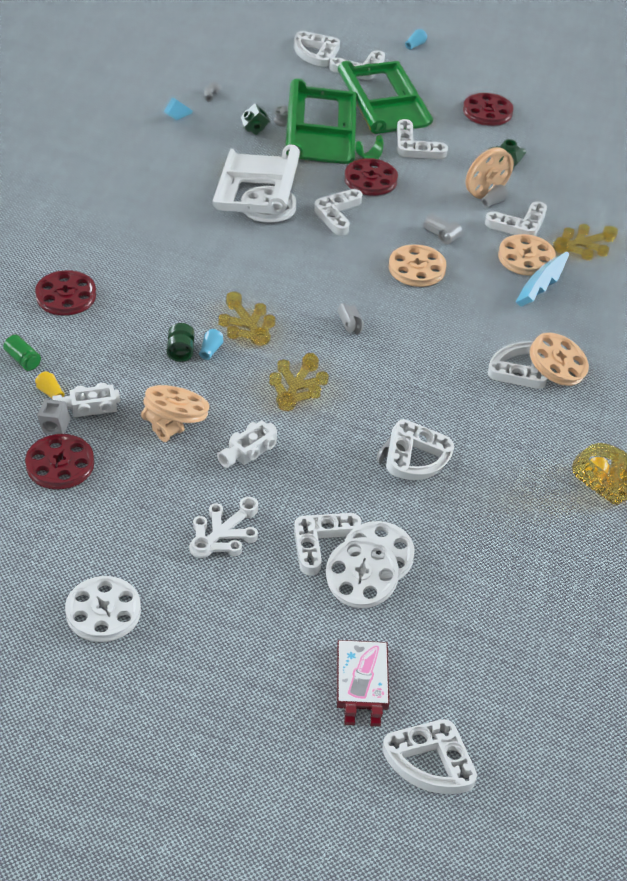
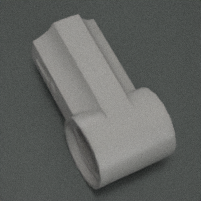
(446, 231)

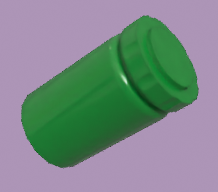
(22, 352)

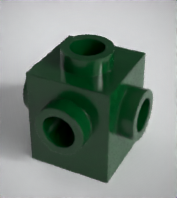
(255, 119)

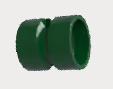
(180, 342)

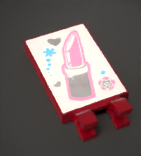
(362, 679)

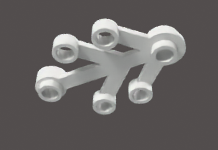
(203, 546)

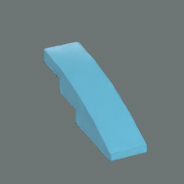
(541, 279)

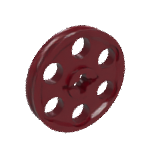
(488, 107)
(371, 176)
(65, 292)
(64, 467)

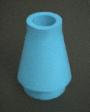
(417, 38)
(211, 342)

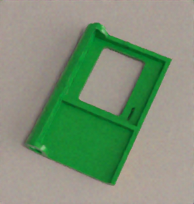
(384, 113)
(321, 141)

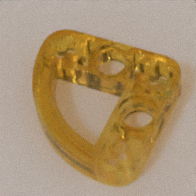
(585, 470)

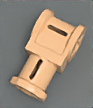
(161, 426)

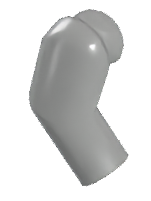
(212, 87)

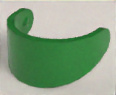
(375, 152)

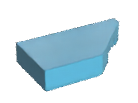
(177, 109)

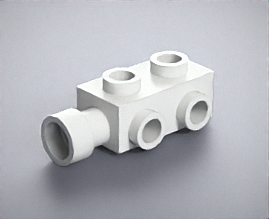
(91, 400)
(249, 444)

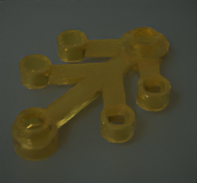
(564, 244)
(258, 335)
(288, 399)

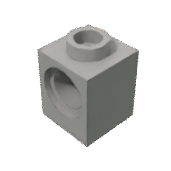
(53, 416)

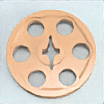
(489, 172)
(521, 250)
(417, 265)
(559, 359)
(176, 404)

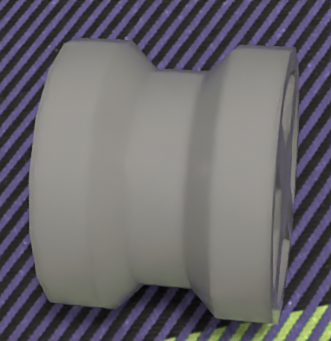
(281, 115)

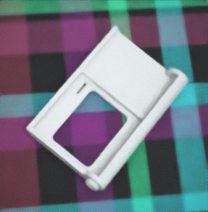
(257, 169)

